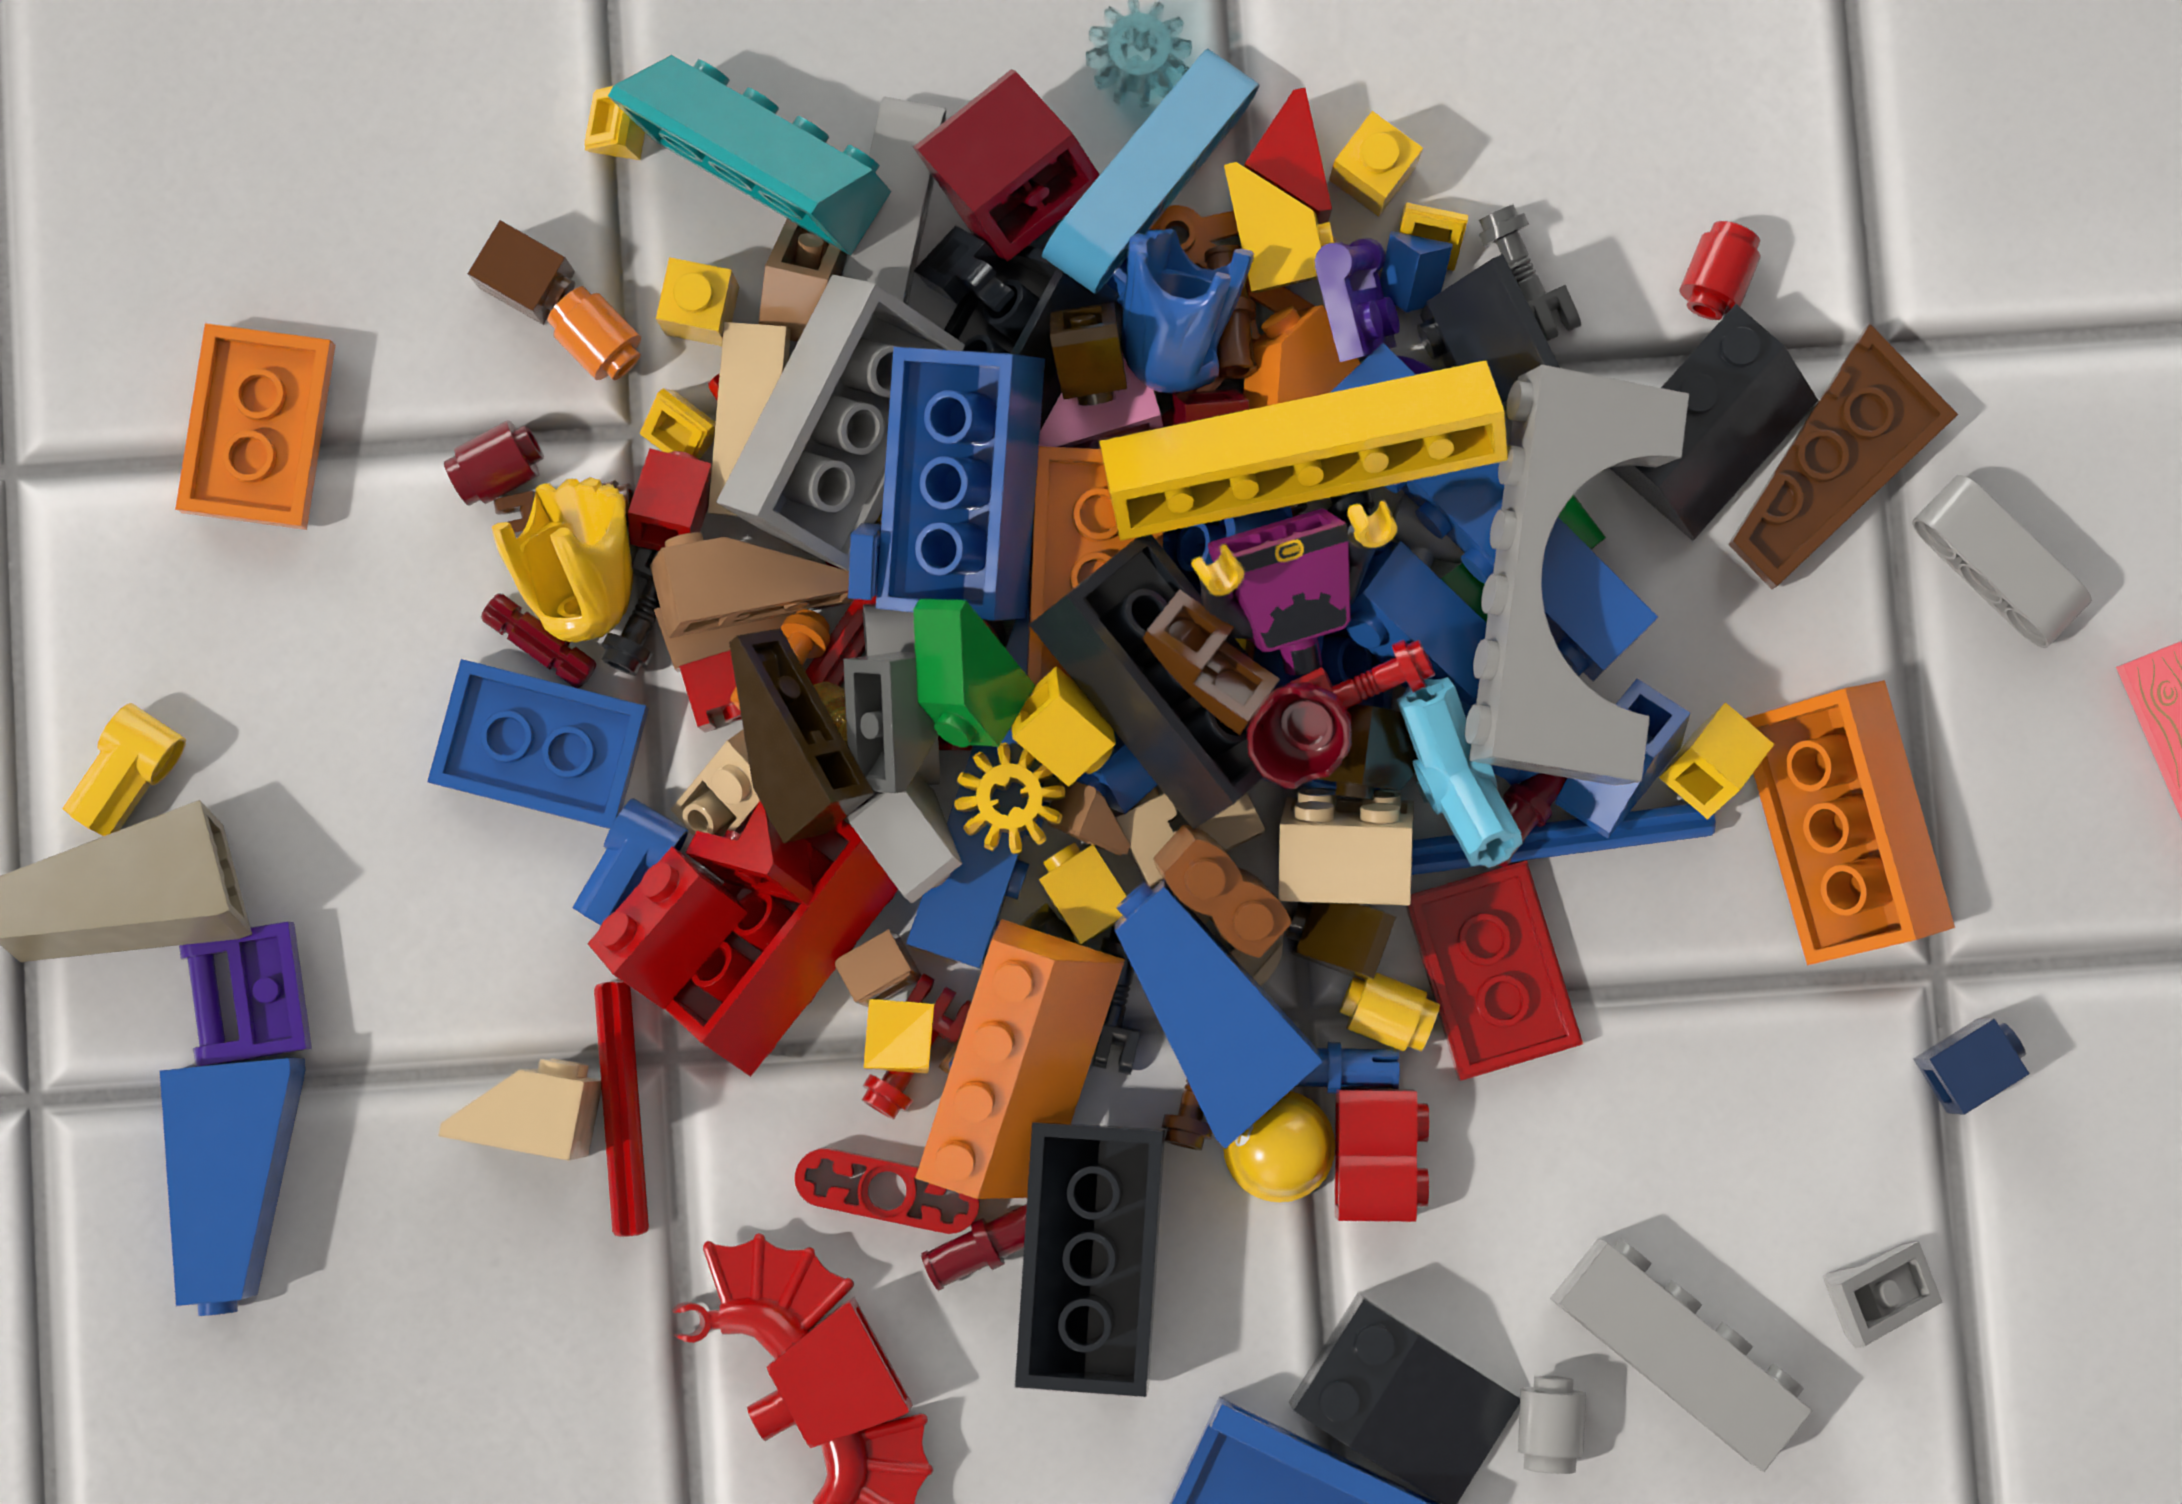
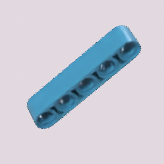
(1150, 170)

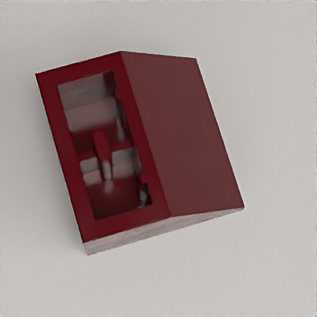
(1008, 165)

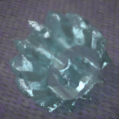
(1142, 32)

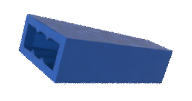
(1218, 1020)
(225, 1172)

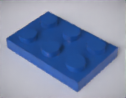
(538, 744)

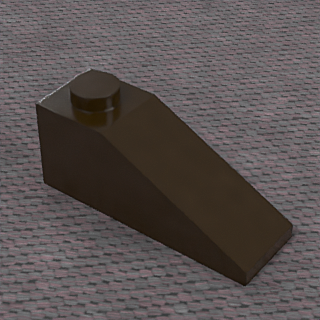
(791, 741)

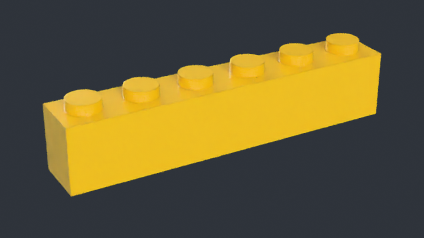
(1304, 450)

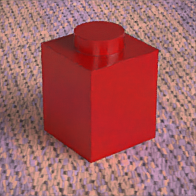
(668, 498)

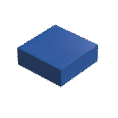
(864, 561)

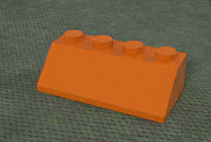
(1848, 825)
(1017, 1059)

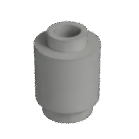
(1551, 1425)

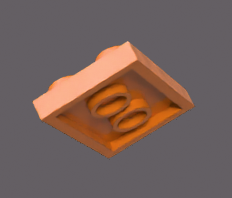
(255, 426)

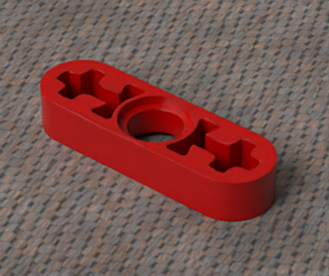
(837, 1195)

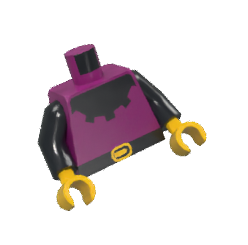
(1293, 580)

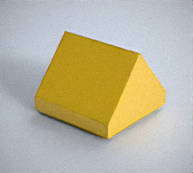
(612, 130)
(1435, 225)
(678, 425)

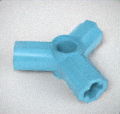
(1451, 782)

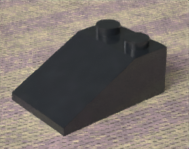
(1404, 1402)

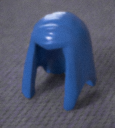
(1176, 312)

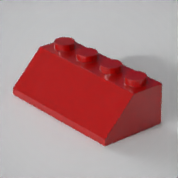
(783, 952)

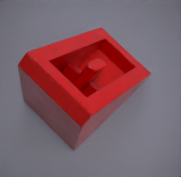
(1291, 156)

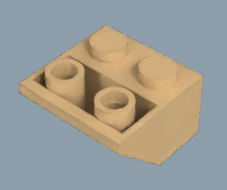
(1346, 848)

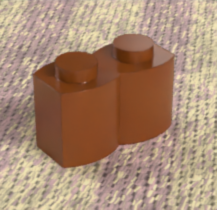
(1230, 896)

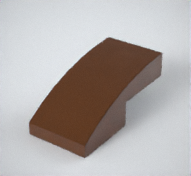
(1210, 669)

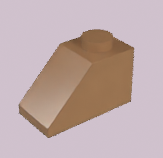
(797, 277)

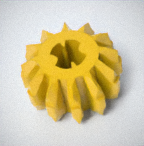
(1018, 818)

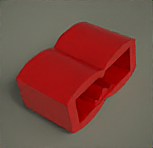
(1379, 1155)

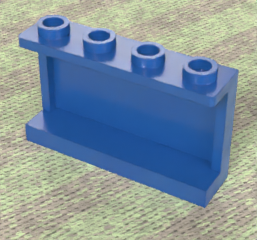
(1262, 1463)

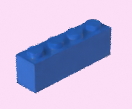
(1411, 603)

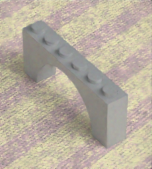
(1529, 700)

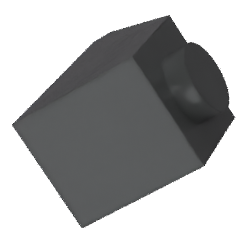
(884, 721)

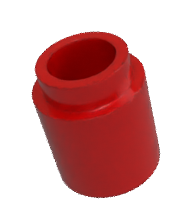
(1720, 270)

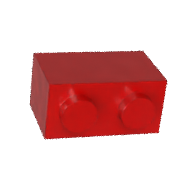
(667, 928)

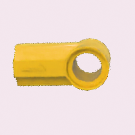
(132, 756)

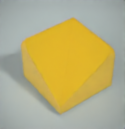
(898, 1036)

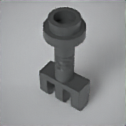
(1504, 229)

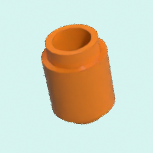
(595, 334)

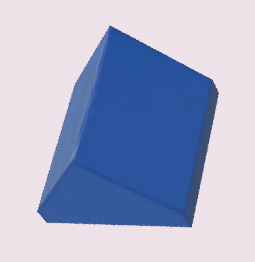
(1413, 269)

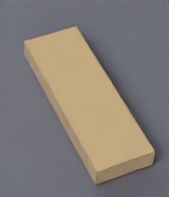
(749, 371)

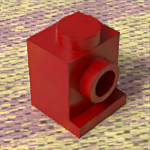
(710, 689)

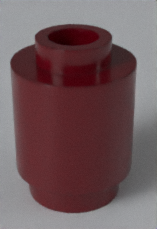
(494, 463)

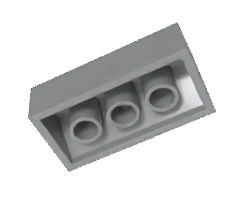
(822, 436)

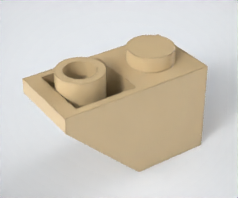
(721, 794)

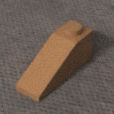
(736, 583)

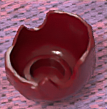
(1299, 734)

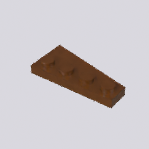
(1849, 447)

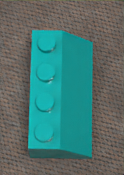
(755, 149)

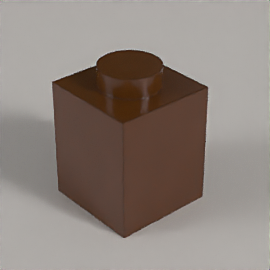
(522, 272)

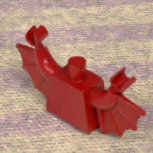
(826, 1378)

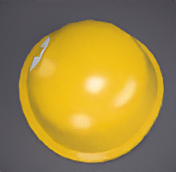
(1283, 1151)

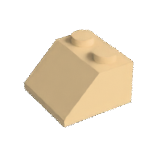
(533, 1112)

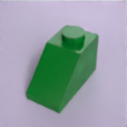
(965, 674)

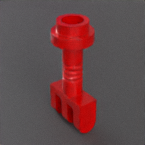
(1409, 665)
(887, 1093)

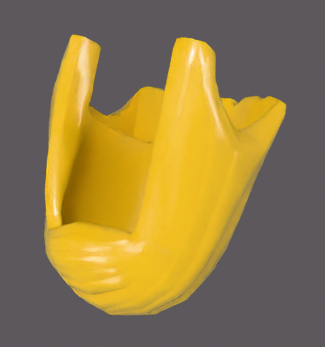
(572, 558)

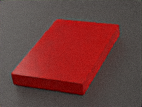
(1493, 970)

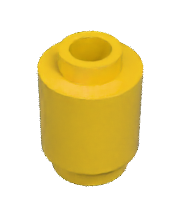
(1389, 1012)

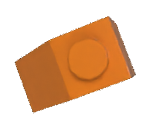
(1295, 358)

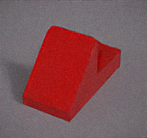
(757, 859)

